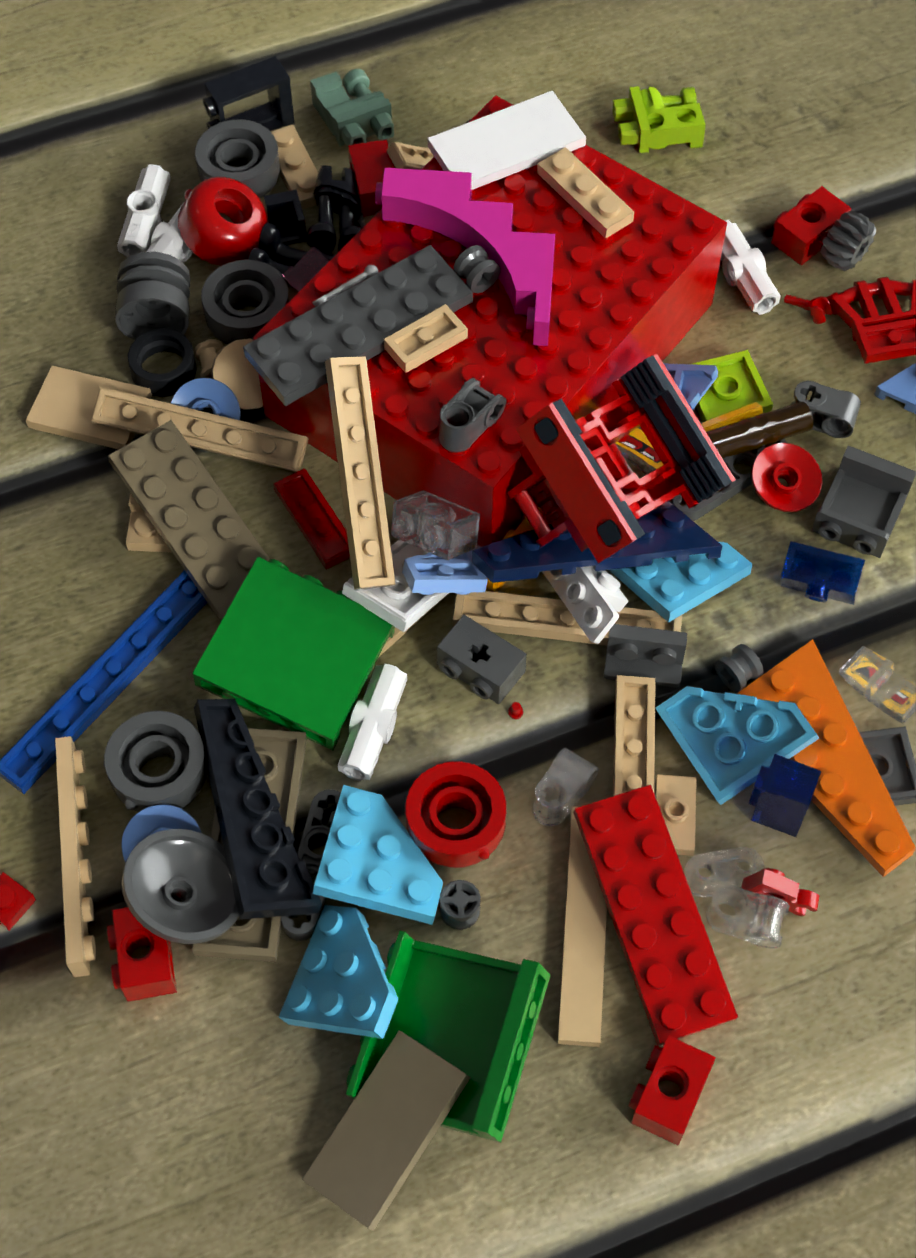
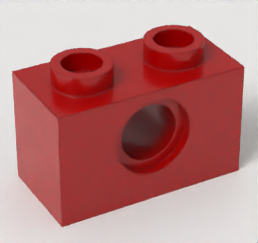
(805, 226)
(143, 976)
(665, 1114)

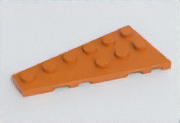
(849, 782)

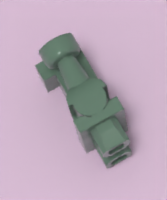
(355, 118)

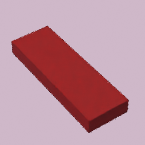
(314, 517)

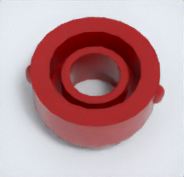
(210, 234)
(456, 786)

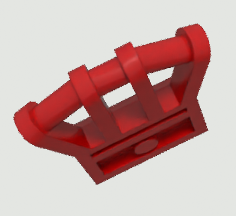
(884, 335)

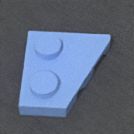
(433, 574)

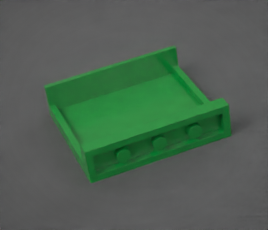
(293, 652)
(470, 1014)

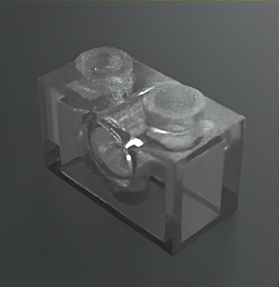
(435, 525)

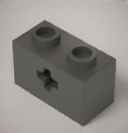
(481, 659)

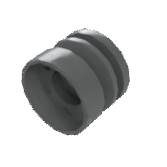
(152, 294)

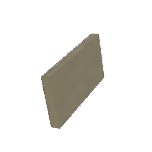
(386, 1130)

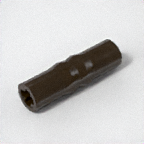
(762, 429)

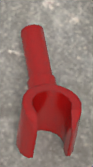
(818, 307)

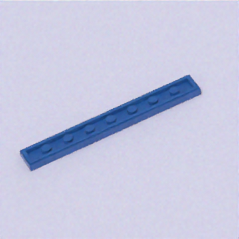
(102, 682)

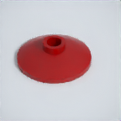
(794, 466)

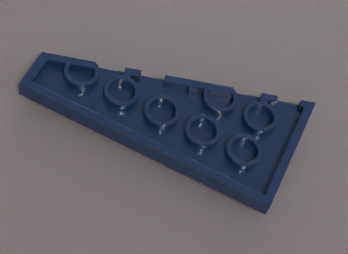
(666, 535)

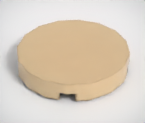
(238, 374)

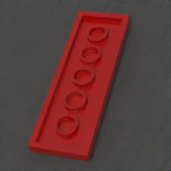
(655, 915)

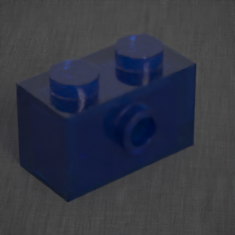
(822, 573)
(783, 794)

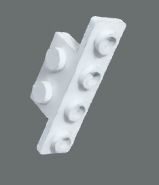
(590, 598)

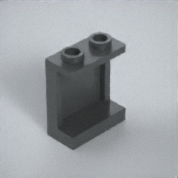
(864, 502)

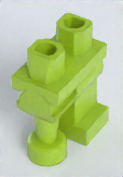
(659, 119)

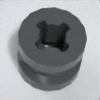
(477, 269)
(739, 667)
(460, 894)

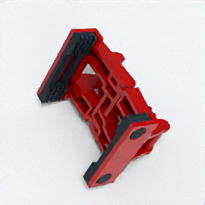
(587, 477)

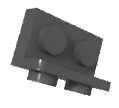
(645, 654)

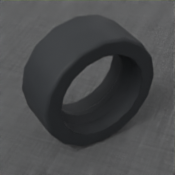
(156, 342)

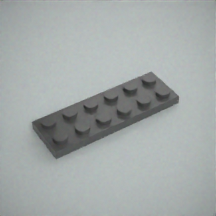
(355, 323)

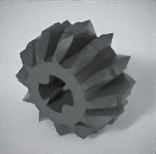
(848, 240)

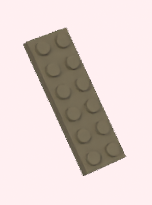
(189, 513)
(283, 760)

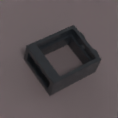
(248, 81)

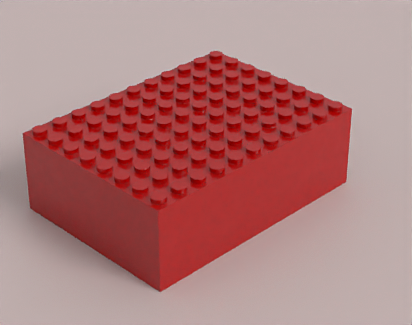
(607, 314)

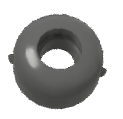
(239, 152)
(241, 286)
(144, 739)

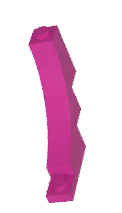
(444, 205)

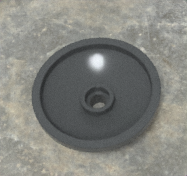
(186, 867)

